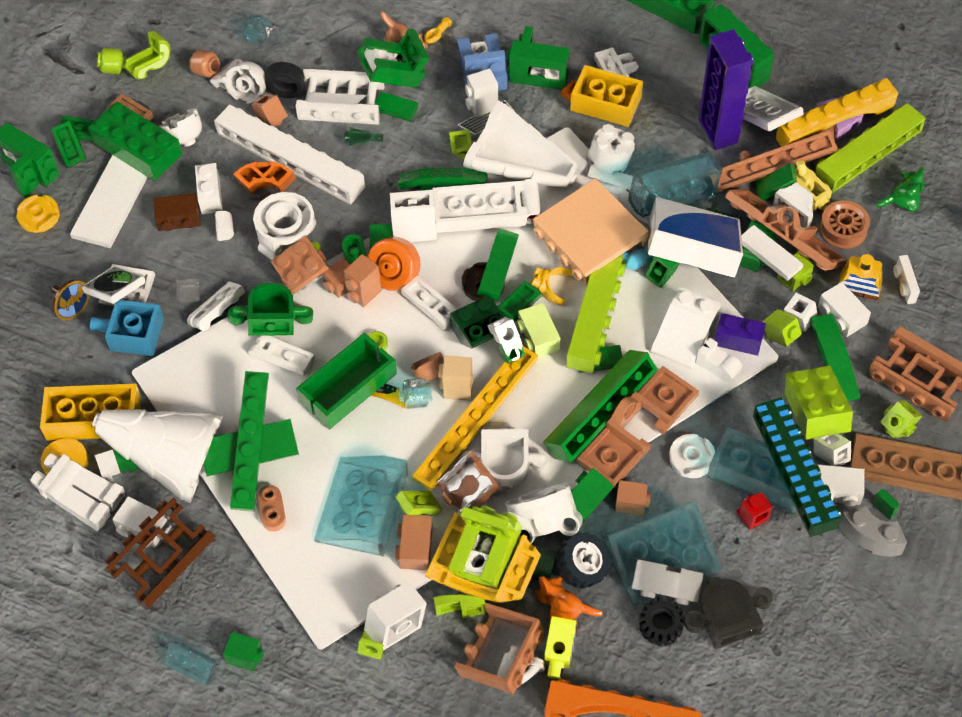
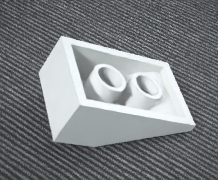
(686, 327)

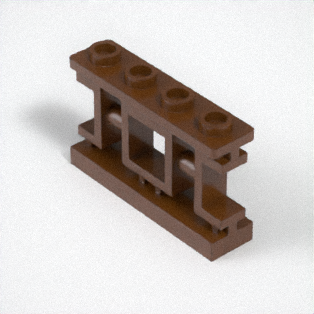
(172, 565)

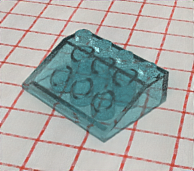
(362, 503)
(667, 538)

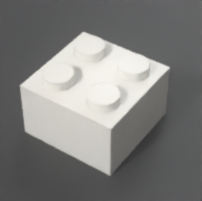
(395, 615)

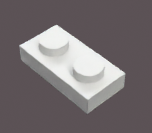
(908, 283)

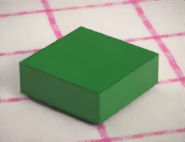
(886, 503)

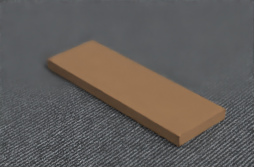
(908, 465)

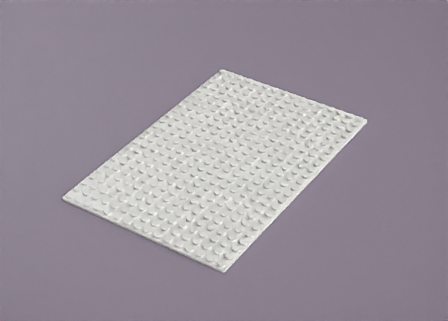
(332, 584)

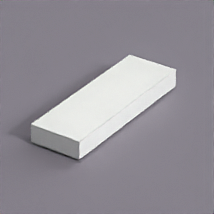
(771, 253)

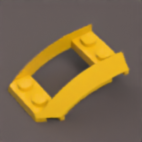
(514, 581)

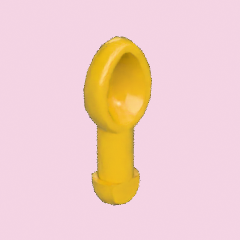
(434, 34)

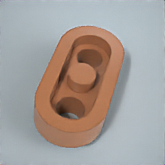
(271, 506)

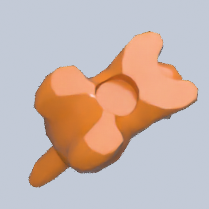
(562, 602)

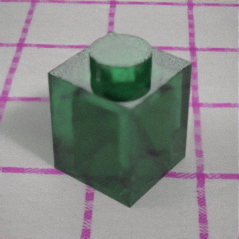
(545, 565)

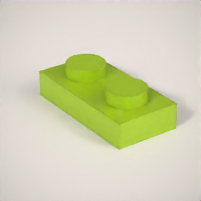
(418, 503)

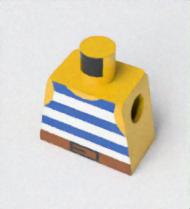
(862, 276)

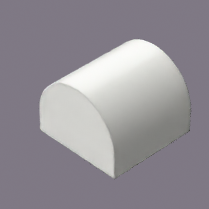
(224, 225)

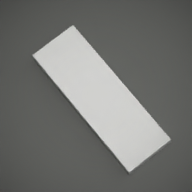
(109, 204)

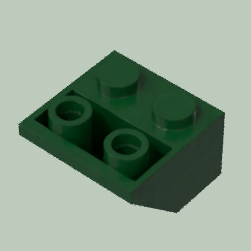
(472, 320)

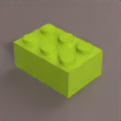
(818, 402)

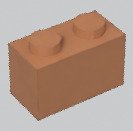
(362, 281)
(415, 542)

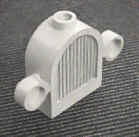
(507, 456)

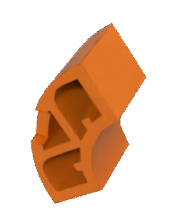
(265, 175)

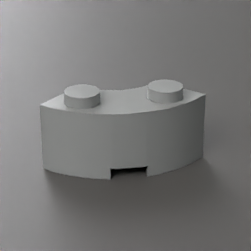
(872, 533)
(667, 581)

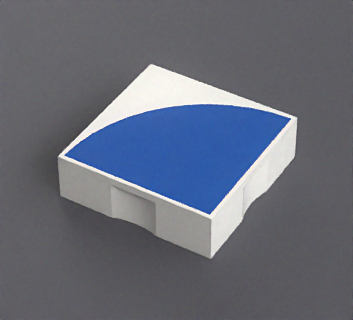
(695, 237)

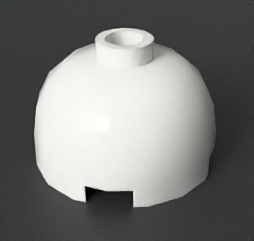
(246, 81)
(184, 126)

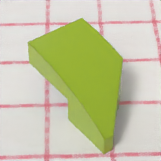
(460, 143)

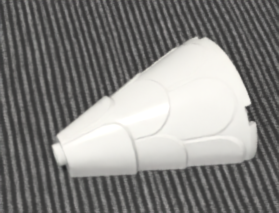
(519, 151)
(161, 443)

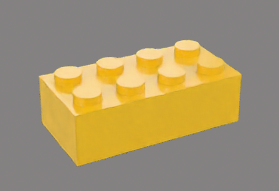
(72, 409)

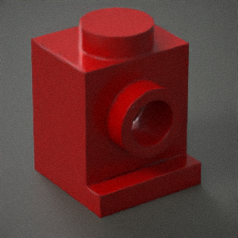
(752, 507)

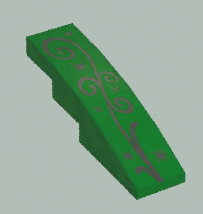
(441, 177)

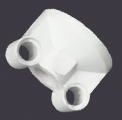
(282, 222)
(545, 511)

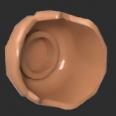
(428, 367)

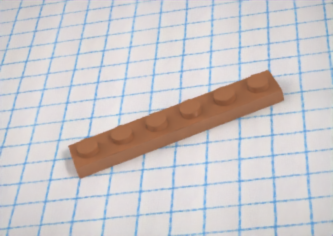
(768, 162)

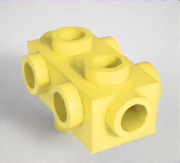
(809, 180)

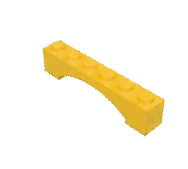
(871, 99)

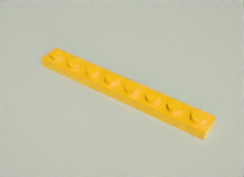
(473, 420)

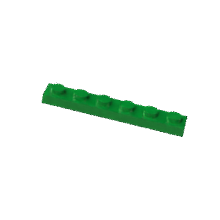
(249, 441)

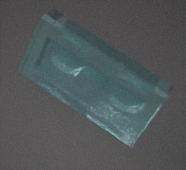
(189, 662)

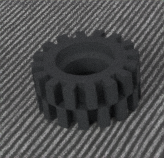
(666, 608)

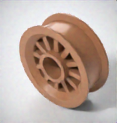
(844, 224)

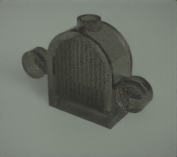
(729, 612)

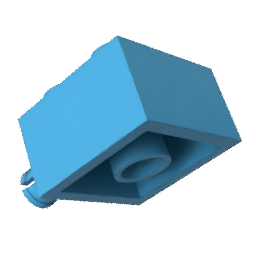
(132, 327)

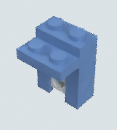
(483, 56)

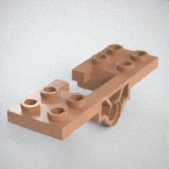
(792, 232)
(615, 449)

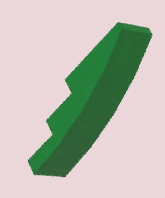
(834, 353)

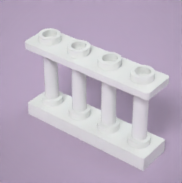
(346, 113)

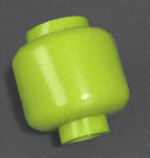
(111, 61)

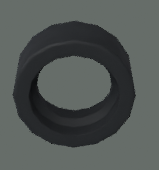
(288, 71)

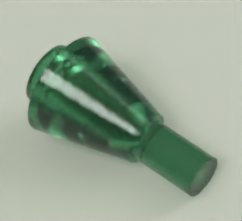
(357, 136)

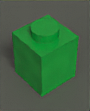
(243, 651)

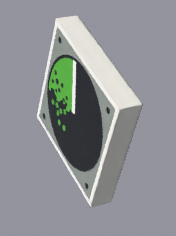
(113, 284)

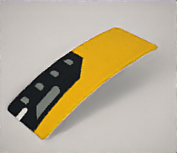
(389, 394)

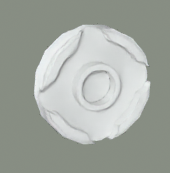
(691, 455)

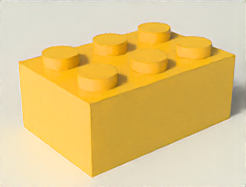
(606, 96)

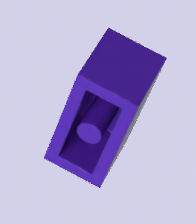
(740, 334)

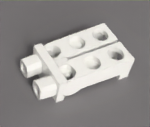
(78, 490)

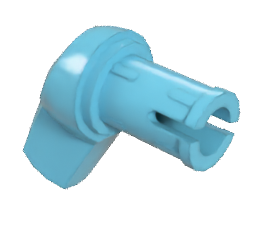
(637, 258)

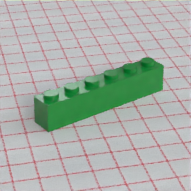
(599, 405)

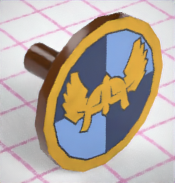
(69, 299)

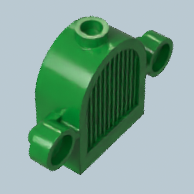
(270, 311)

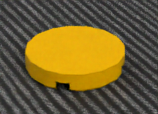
(38, 213)
(69, 447)

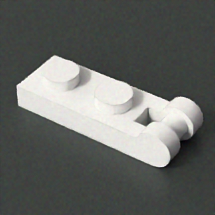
(429, 301)
(215, 306)
(282, 354)

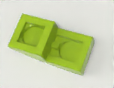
(468, 605)

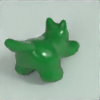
(907, 193)

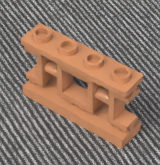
(928, 358)

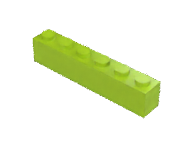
(870, 147)
(595, 317)

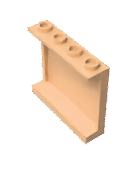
(589, 229)

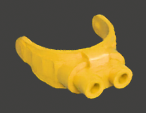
(541, 282)

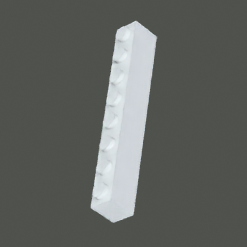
(284, 149)

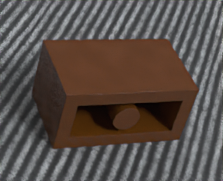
(177, 212)

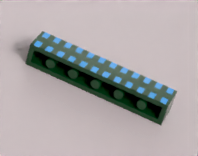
(797, 467)

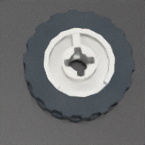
(570, 563)

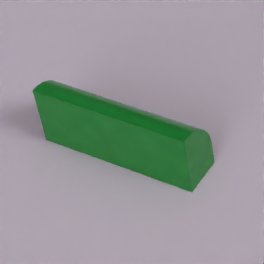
(277, 443)

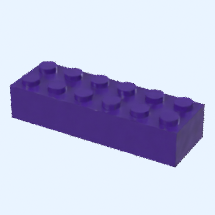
(725, 88)

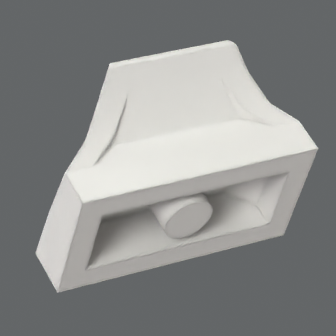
(798, 198)

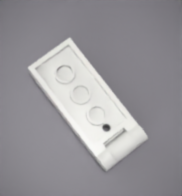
(486, 205)

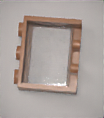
(502, 650)

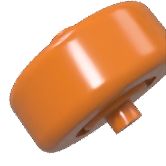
(396, 261)

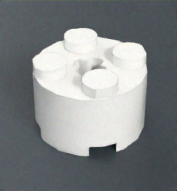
(611, 149)

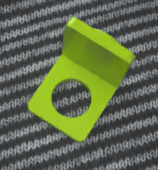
(370, 648)

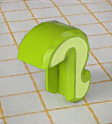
(150, 58)

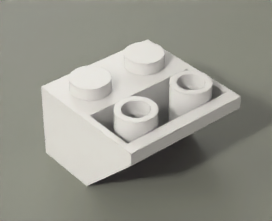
(413, 215)

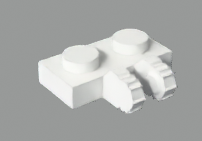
(614, 63)

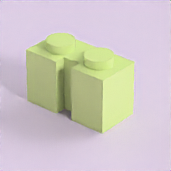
(539, 330)

